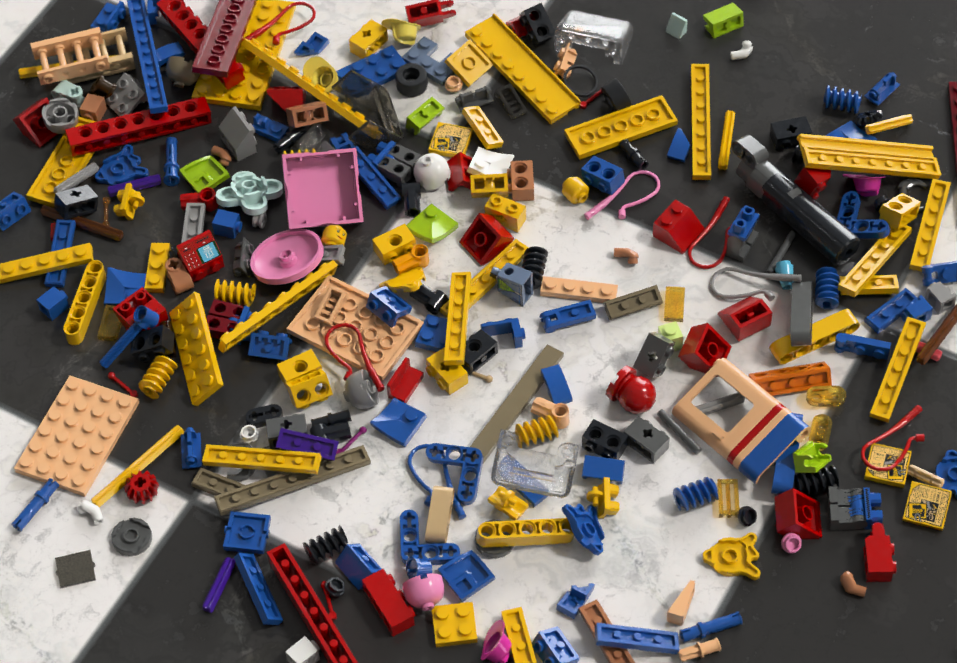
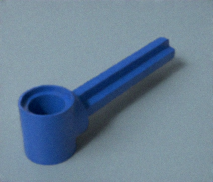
(144, 319)

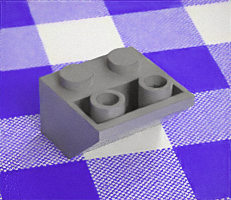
(238, 134)

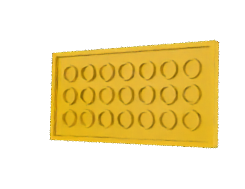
(257, 73)

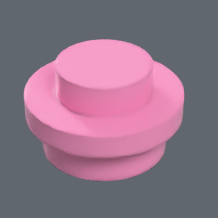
(791, 543)

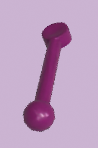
(362, 430)

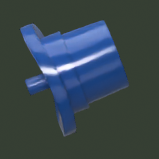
(415, 567)

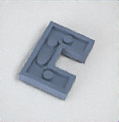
(421, 53)

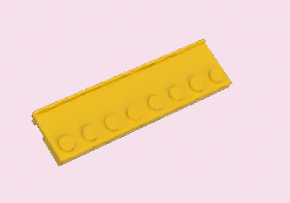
(523, 69)
(868, 156)

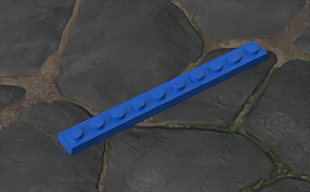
(147, 56)

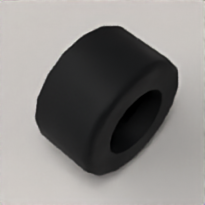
(408, 72)
(616, 95)

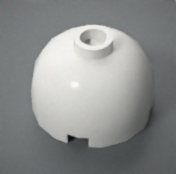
(431, 171)

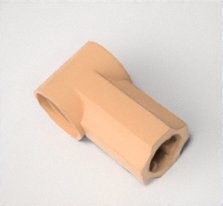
(558, 411)

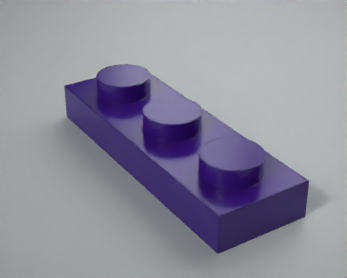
(302, 442)

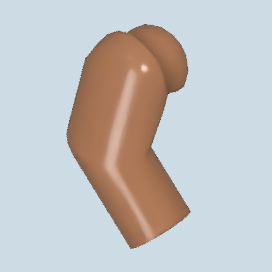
(224, 154)
(628, 253)
(850, 585)

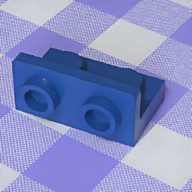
(109, 17)
(12, 209)
(387, 305)
(269, 346)
(554, 647)

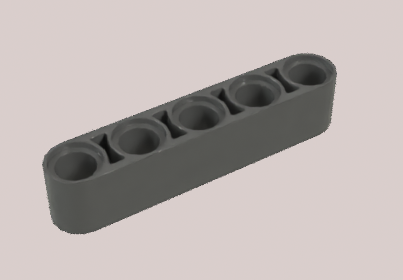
(801, 313)

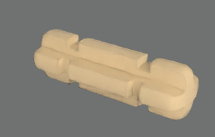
(925, 476)

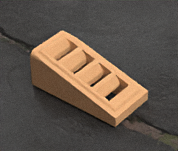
(341, 294)
(679, 609)

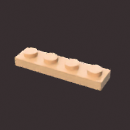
(577, 289)

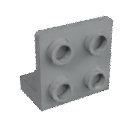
(126, 95)

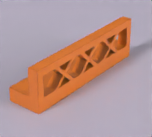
(793, 378)

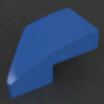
(313, 46)
(679, 147)
(574, 599)

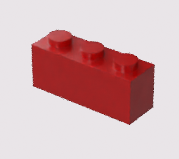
(389, 602)

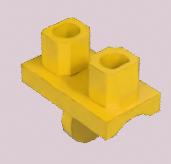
(129, 200)
(601, 496)
(508, 503)

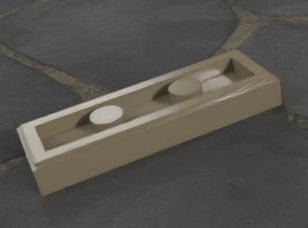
(632, 302)
(213, 483)

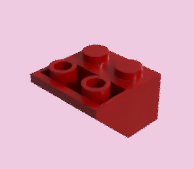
(126, 308)
(746, 317)

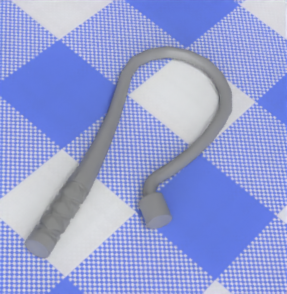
(776, 276)

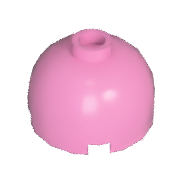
(424, 592)

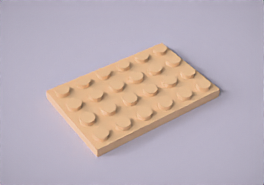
(381, 342)
(77, 435)

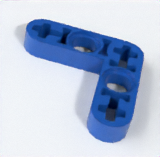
(880, 227)
(467, 466)
(414, 547)

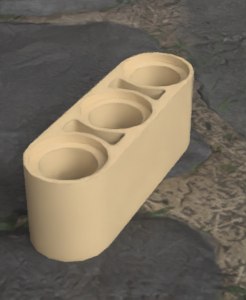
(439, 514)

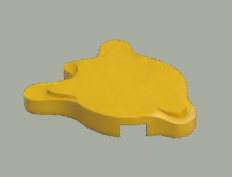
(408, 281)
(734, 556)

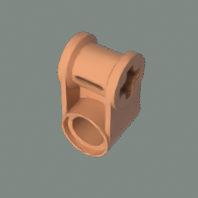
(178, 276)

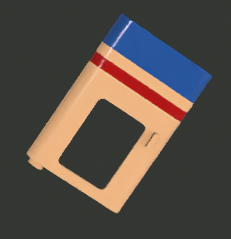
(757, 437)

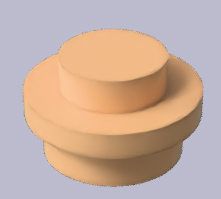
(453, 84)

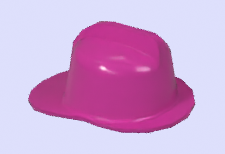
(865, 184)
(496, 644)

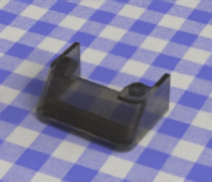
(377, 107)

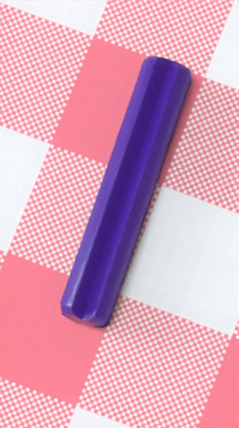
(137, 184)
(218, 584)

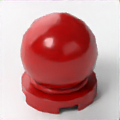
(634, 392)

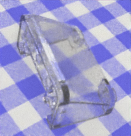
(594, 31)
(532, 469)

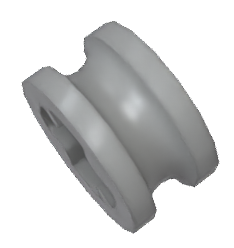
(259, 220)

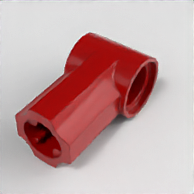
(205, 196)

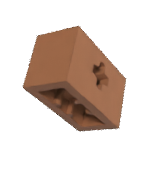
(307, 114)

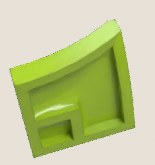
(204, 173)
(432, 225)

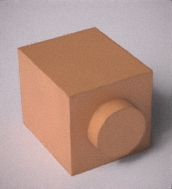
(93, 107)

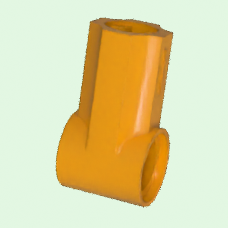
(417, 257)

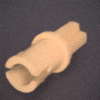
(699, 650)

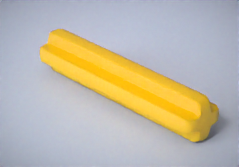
(888, 124)

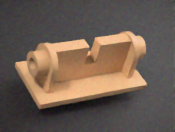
(565, 56)

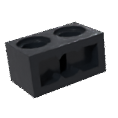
(541, 22)
(152, 343)
(607, 437)

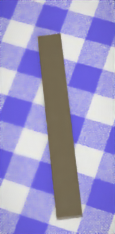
(515, 402)
(290, 481)

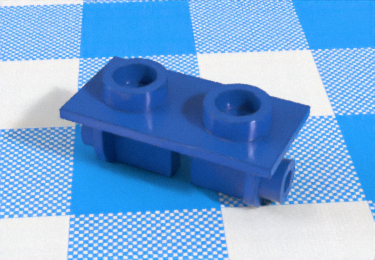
(882, 89)
(191, 449)

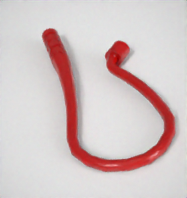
(276, 39)
(724, 202)
(371, 371)
(904, 421)

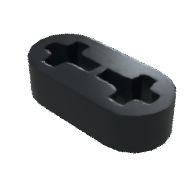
(262, 414)

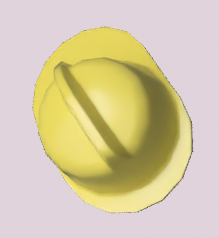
(402, 31)
(320, 72)

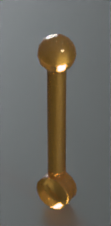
(106, 200)

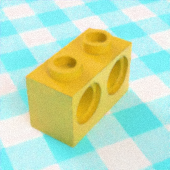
(899, 211)
(308, 383)

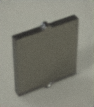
(75, 569)

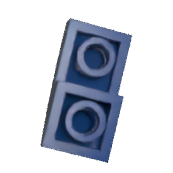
(152, 10)
(173, 49)
(557, 385)

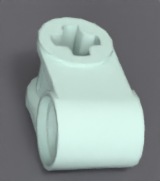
(69, 91)

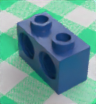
(602, 175)

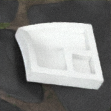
(489, 162)

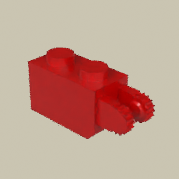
(429, 12)
(878, 555)

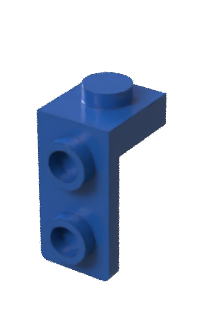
(504, 327)

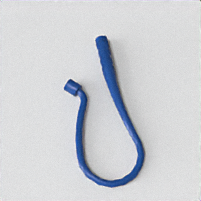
(456, 503)

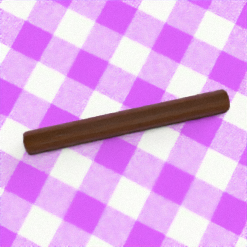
(86, 224)
(938, 337)

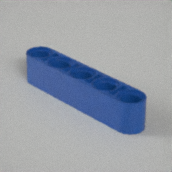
(785, 468)

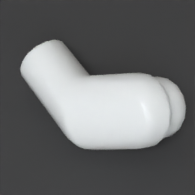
(94, 510)

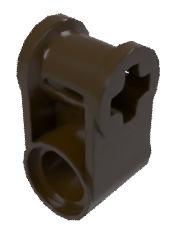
(102, 87)

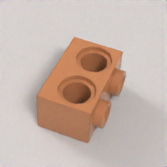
(521, 180)

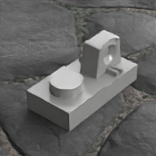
(333, 252)

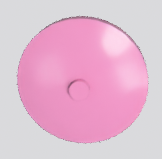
(287, 256)

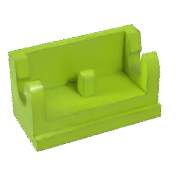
(724, 20)
(424, 115)
(809, 459)

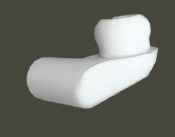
(743, 53)

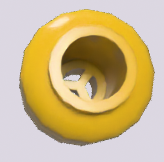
(575, 190)
(333, 235)

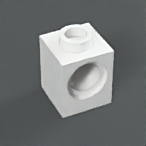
(303, 652)

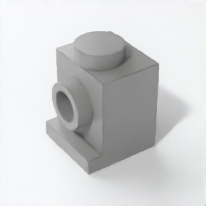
(940, 297)

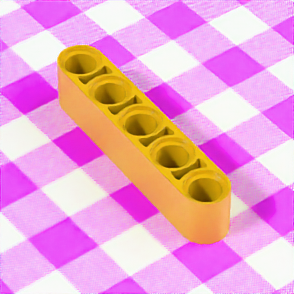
(84, 302)
(823, 333)
(518, 538)

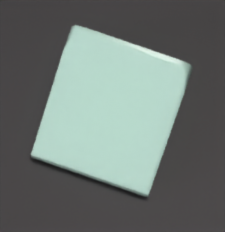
(676, 26)

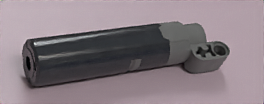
(793, 203)

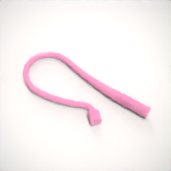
(622, 213)

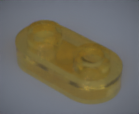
(825, 396)
(818, 433)

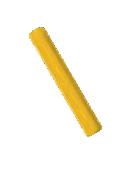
(726, 140)

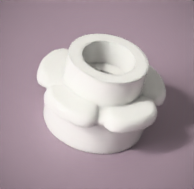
(246, 430)

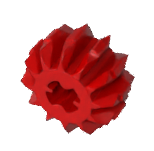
(141, 487)

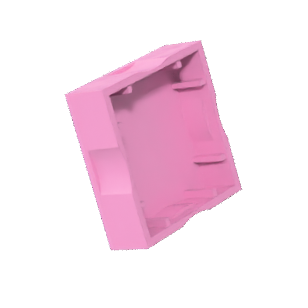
(322, 188)

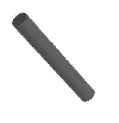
(781, 252)
(680, 432)

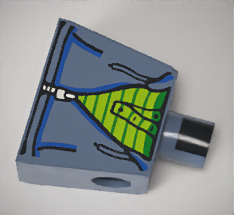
(514, 282)

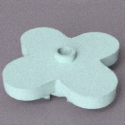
(249, 192)

